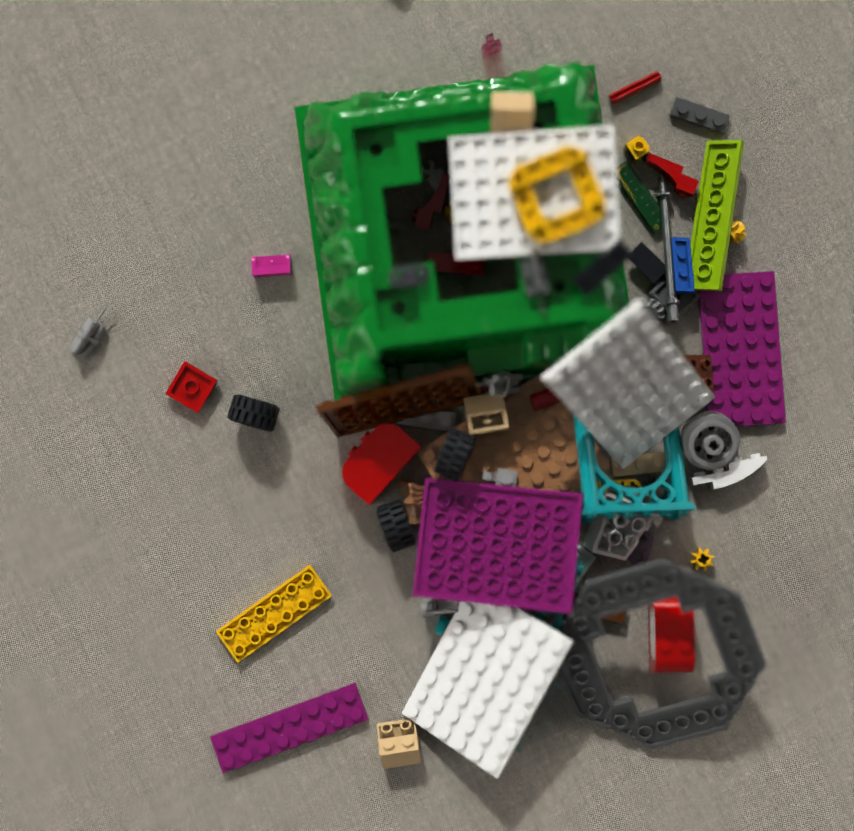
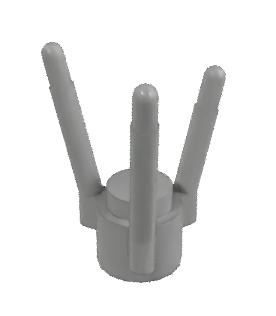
(431, 609)

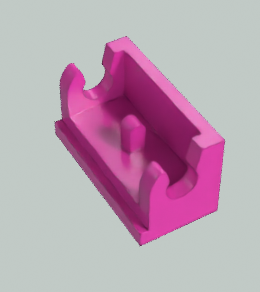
(271, 266)

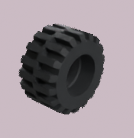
(253, 412)
(454, 454)
(395, 526)

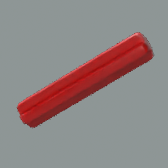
(635, 87)

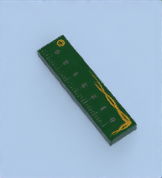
(639, 196)

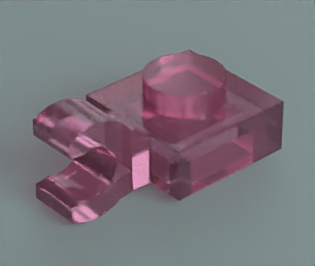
(490, 46)

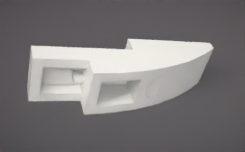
(735, 471)

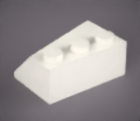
(618, 535)

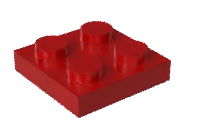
(191, 387)

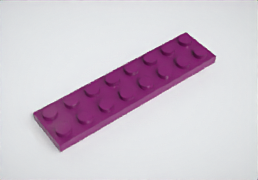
(289, 727)

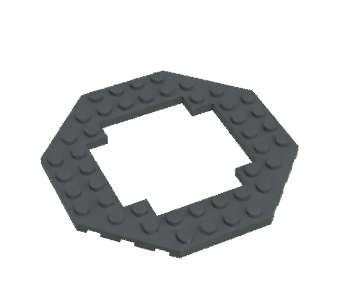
(643, 586)

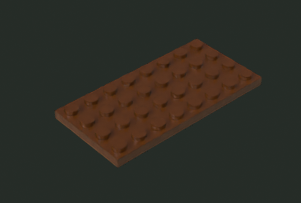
(400, 401)

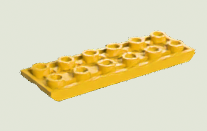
(273, 613)

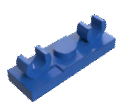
(682, 265)

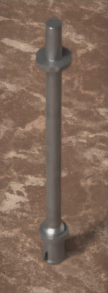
(671, 302)

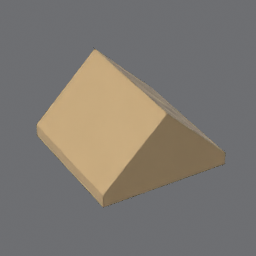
(511, 112)

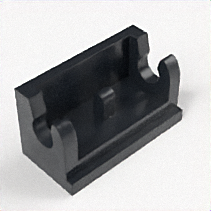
(647, 262)

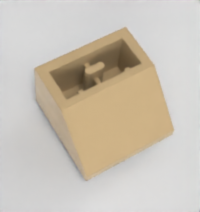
(486, 414)
(398, 743)

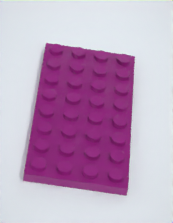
(744, 349)

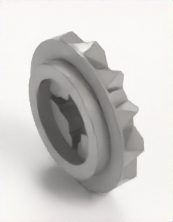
(656, 309)

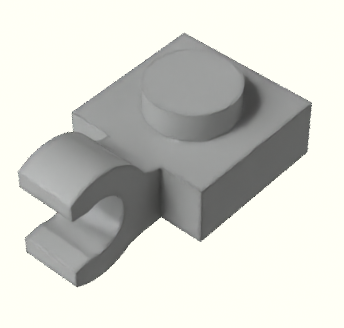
(503, 477)

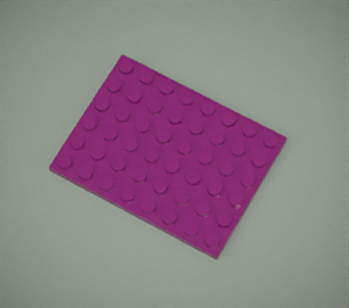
(498, 545)

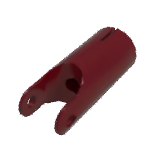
(544, 399)

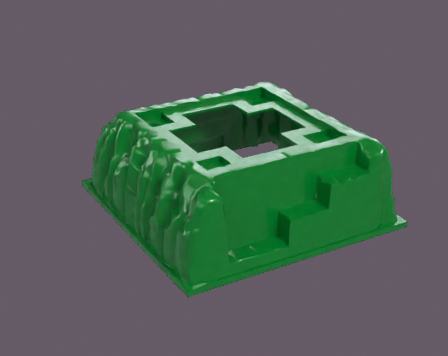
(352, 247)

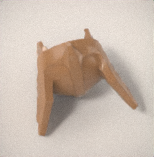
(414, 499)

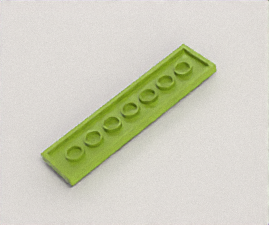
(715, 212)

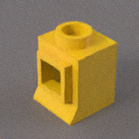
(638, 148)

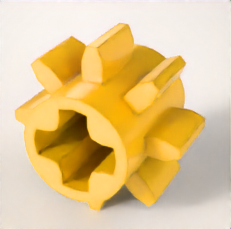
(737, 232)
(706, 562)

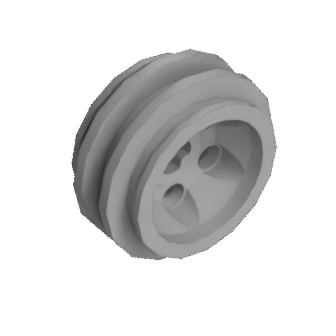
(718, 454)

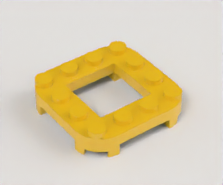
(563, 159)

